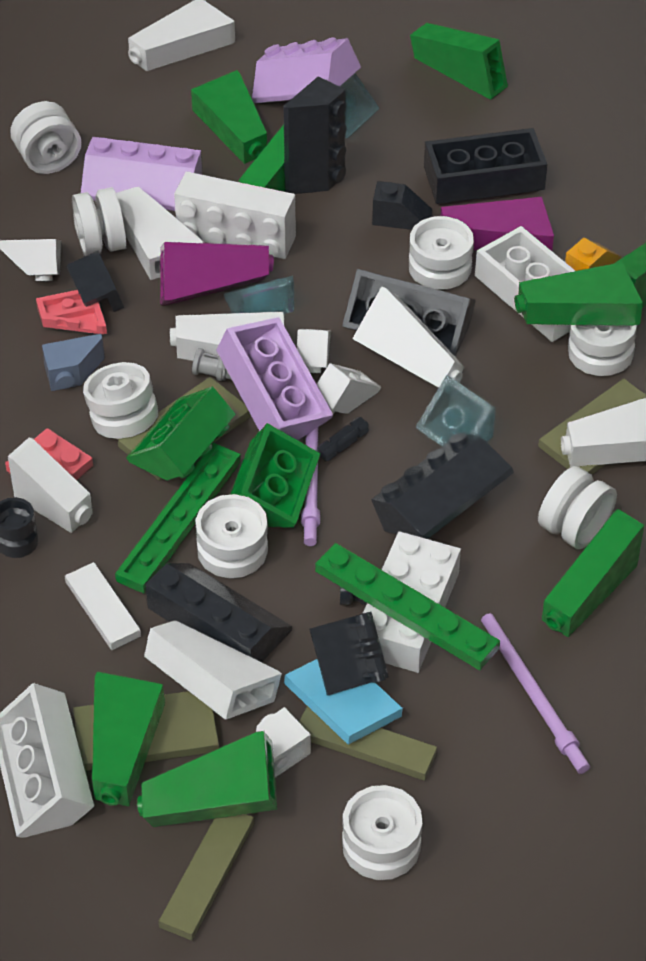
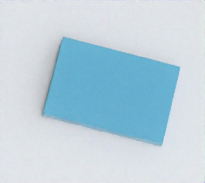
(348, 712)

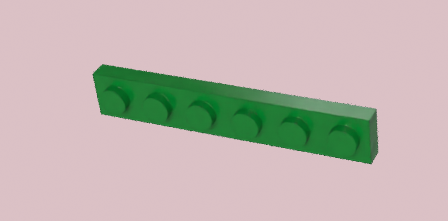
(177, 518)
(408, 606)

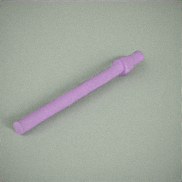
(311, 514)
(565, 740)

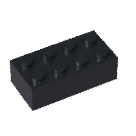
(485, 165)

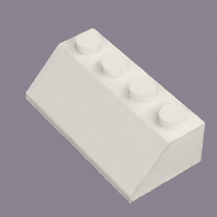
(42, 763)

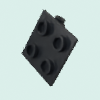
(349, 653)

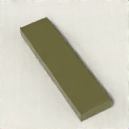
(378, 747)
(205, 875)

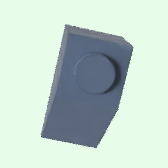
(72, 360)

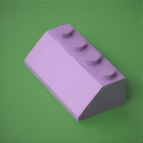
(292, 67)
(134, 164)
(273, 378)

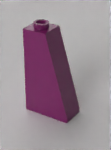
(497, 218)
(208, 268)

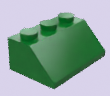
(183, 435)
(276, 475)

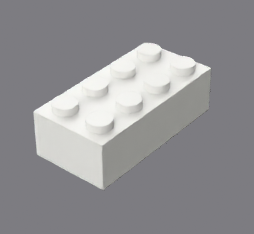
(236, 213)
(518, 259)
(428, 569)

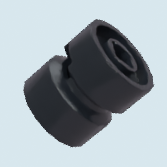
(17, 528)

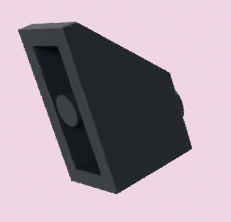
(398, 206)

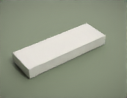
(102, 606)

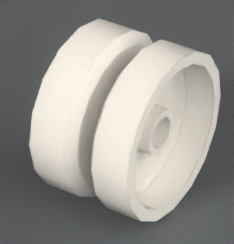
(45, 137)
(99, 221)
(440, 252)
(602, 348)
(121, 400)
(577, 507)
(231, 536)
(382, 832)

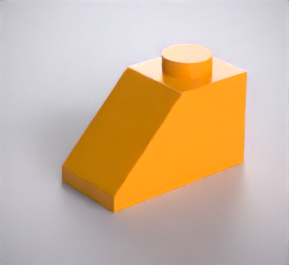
(589, 254)

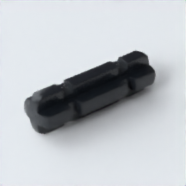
(343, 438)

